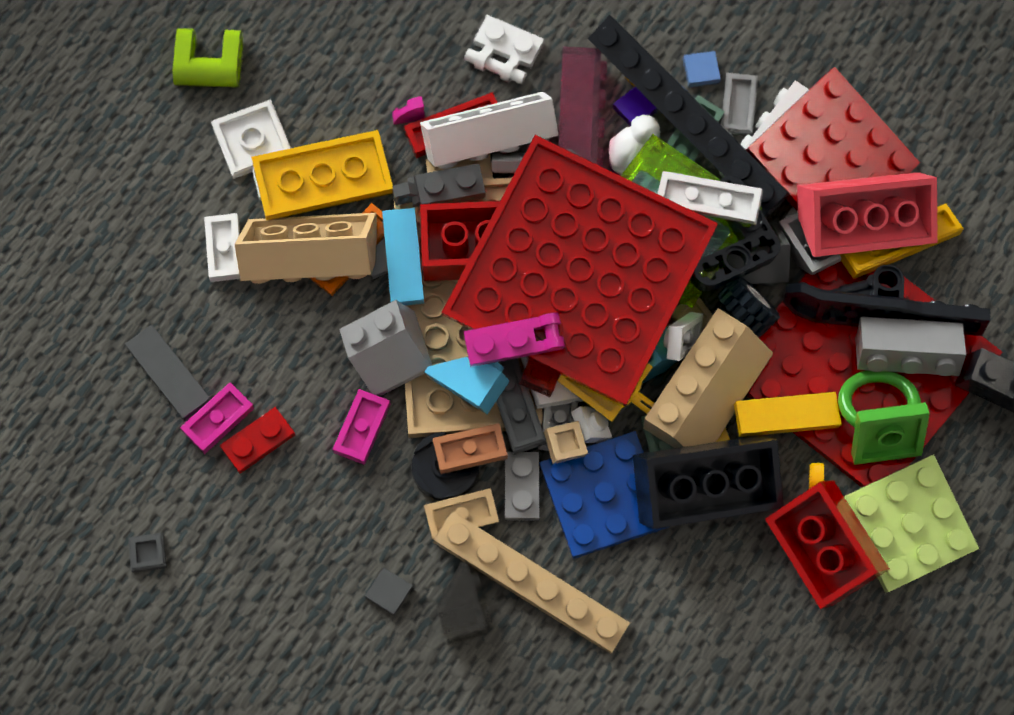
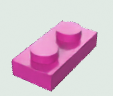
(217, 418)
(361, 426)

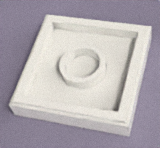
(249, 134)

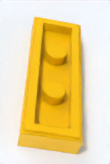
(787, 414)

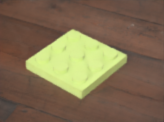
(913, 522)

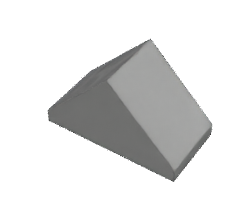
(800, 250)

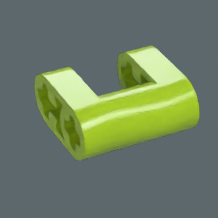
(207, 71)

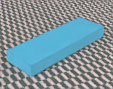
(403, 256)

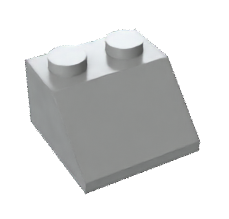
(386, 347)

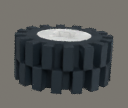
(749, 306)

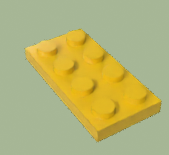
(322, 175)

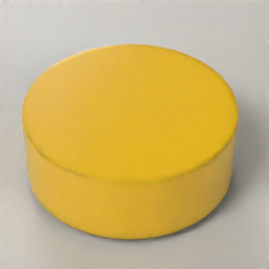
(816, 473)

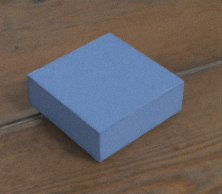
(701, 69)

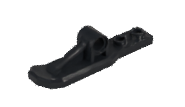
(872, 300)

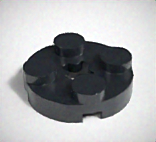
(431, 481)

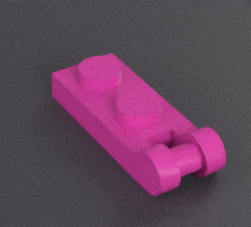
(513, 340)

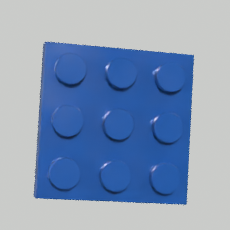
(597, 495)

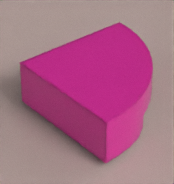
(412, 112)

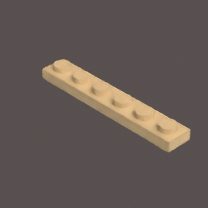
(531, 582)

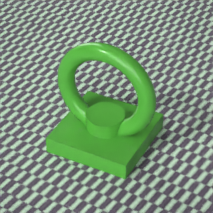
(887, 431)

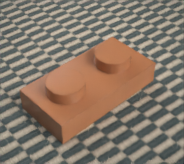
(470, 448)

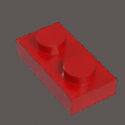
(257, 440)

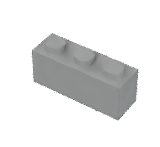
(910, 346)

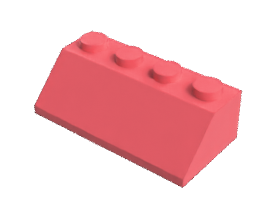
(868, 213)

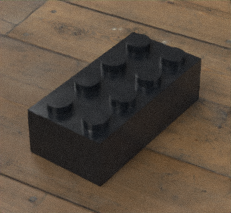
(708, 481)

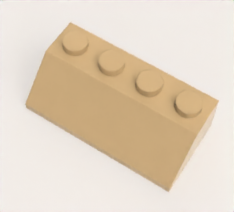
(307, 247)
(708, 383)

